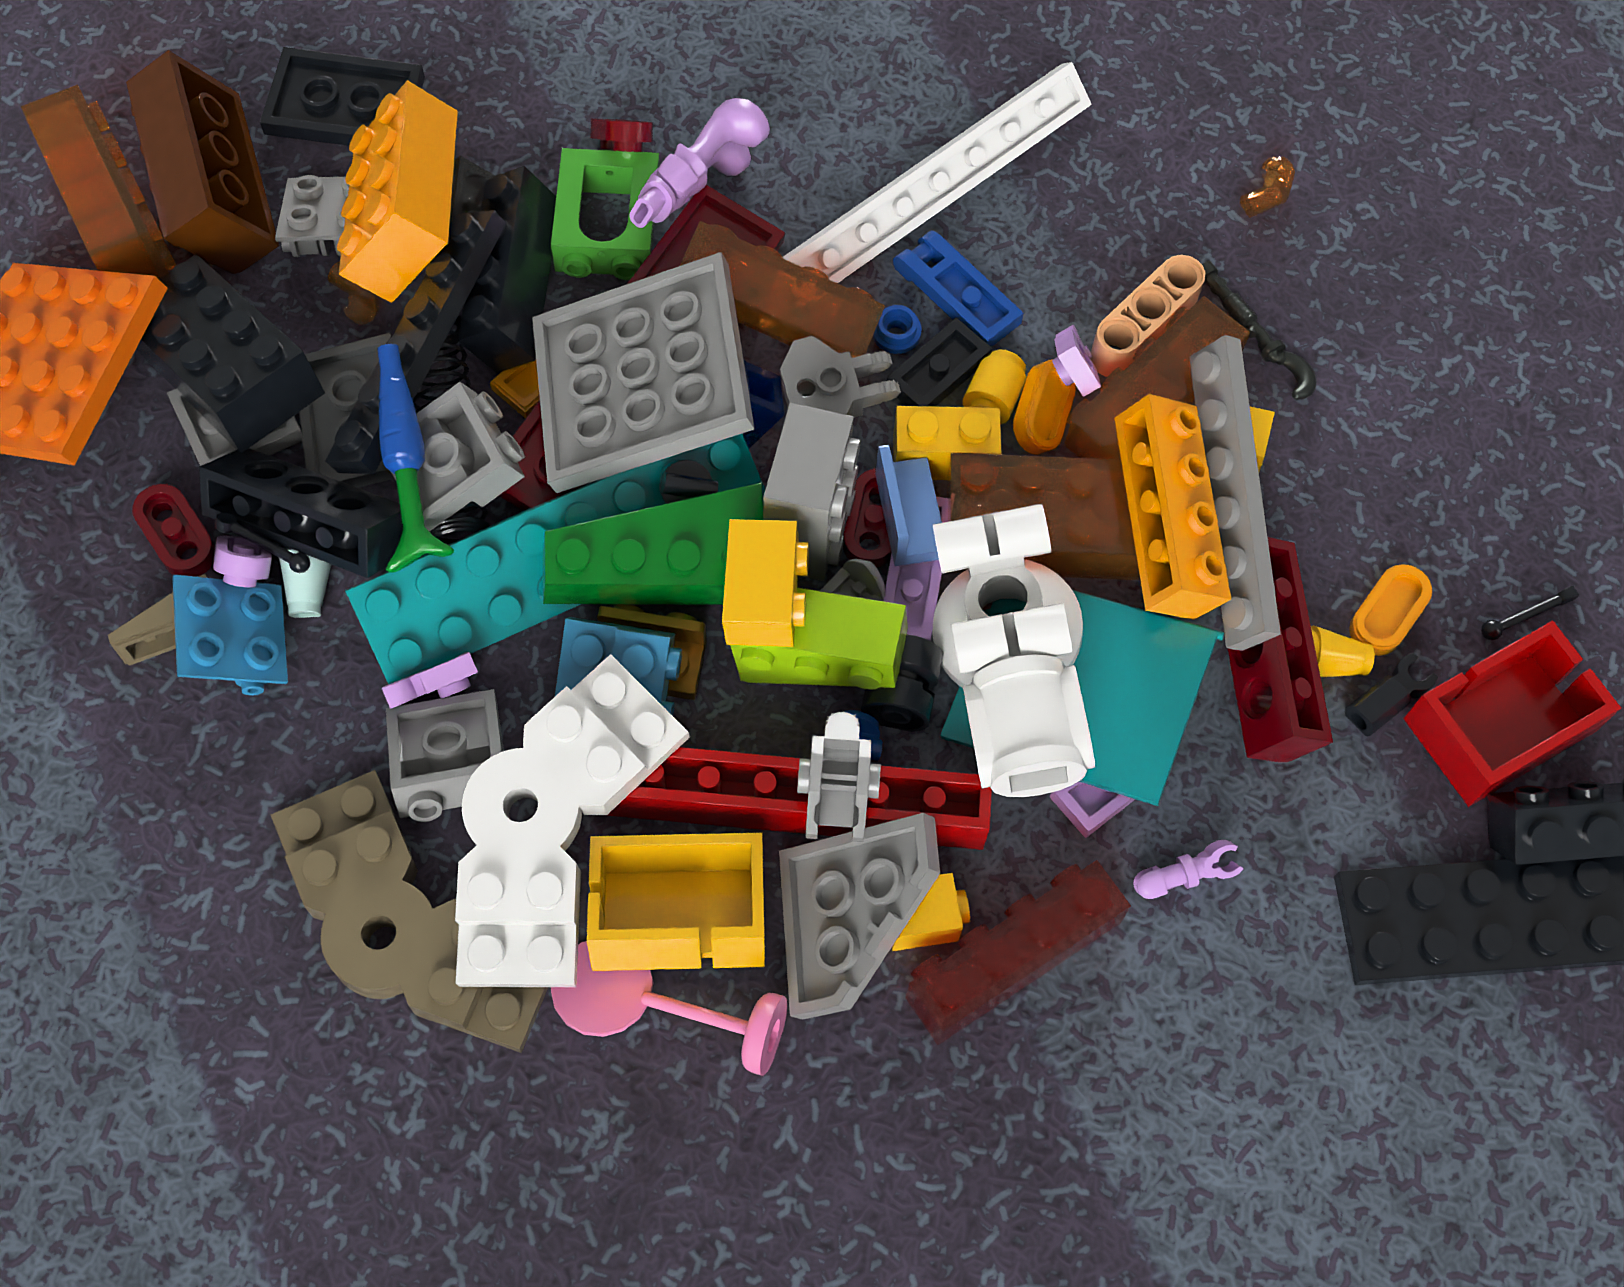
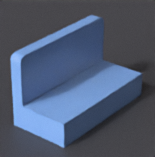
(908, 507)

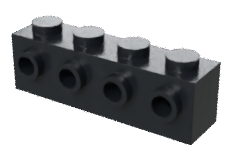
(515, 277)
(1557, 823)

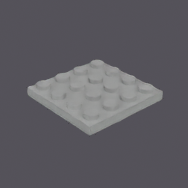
(640, 373)

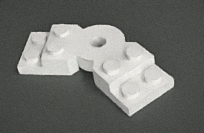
(518, 882)

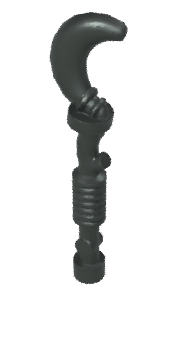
(1270, 349)

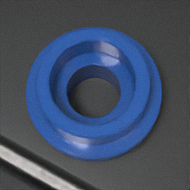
(899, 317)

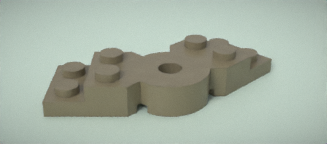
(360, 878)

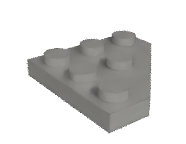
(849, 907)

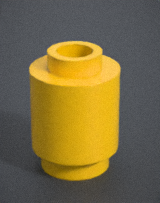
(997, 383)

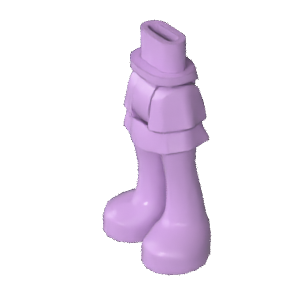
(720, 144)

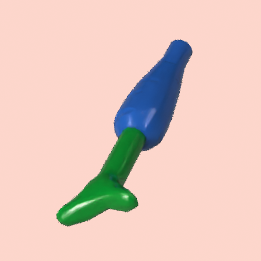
(404, 455)

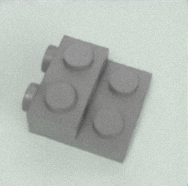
(464, 454)
(437, 750)

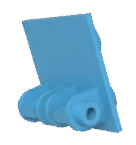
(229, 632)

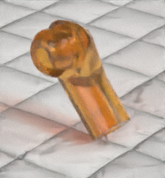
(1275, 190)
(362, 304)

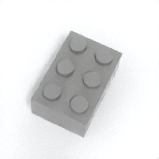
(814, 481)

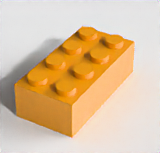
(398, 192)

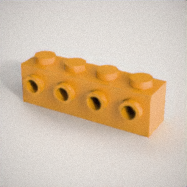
(1171, 508)

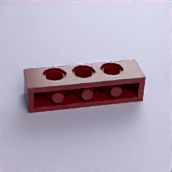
(1280, 678)

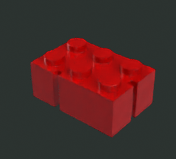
(1510, 713)

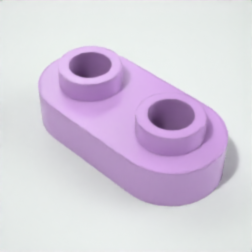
(241, 561)

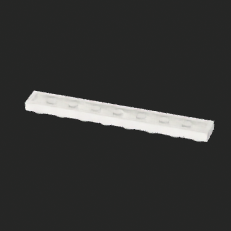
(944, 175)

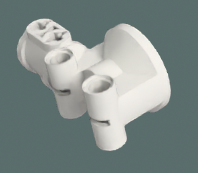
(1017, 664)

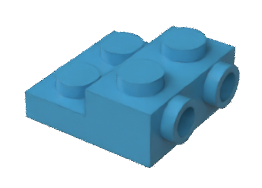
(641, 651)

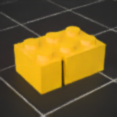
(675, 901)

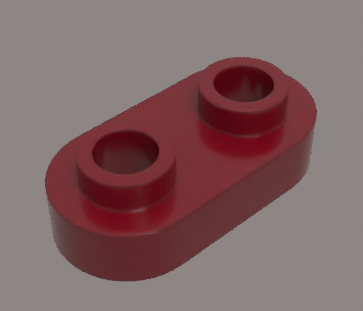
(621, 134)
(866, 522)
(176, 533)

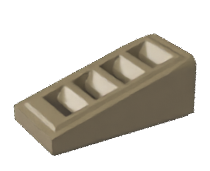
(147, 633)

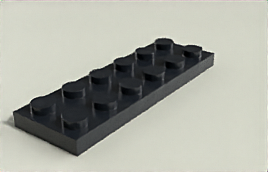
(1481, 918)

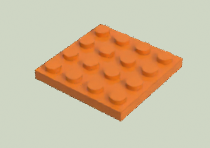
(64, 352)

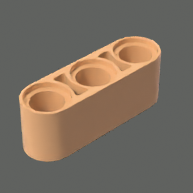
(1153, 298)

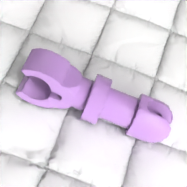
(1187, 871)

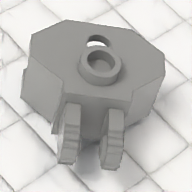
(829, 380)
(839, 777)

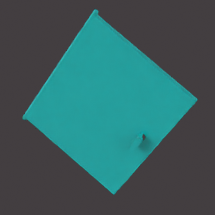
(1136, 690)

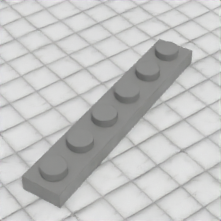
(1236, 492)

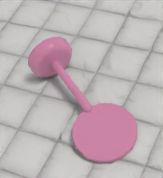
(617, 998)

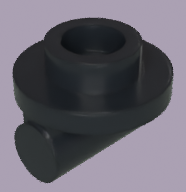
(685, 481)

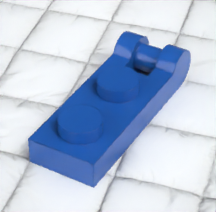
(958, 288)

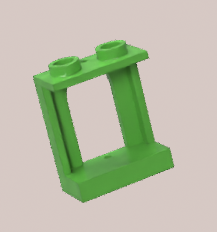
(600, 173)

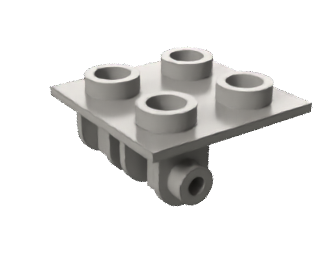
(312, 214)

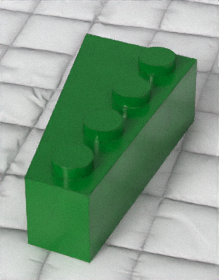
(648, 554)

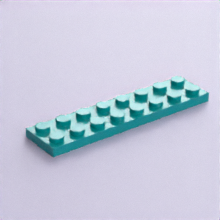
(496, 575)

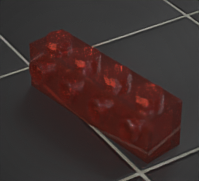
(1016, 951)

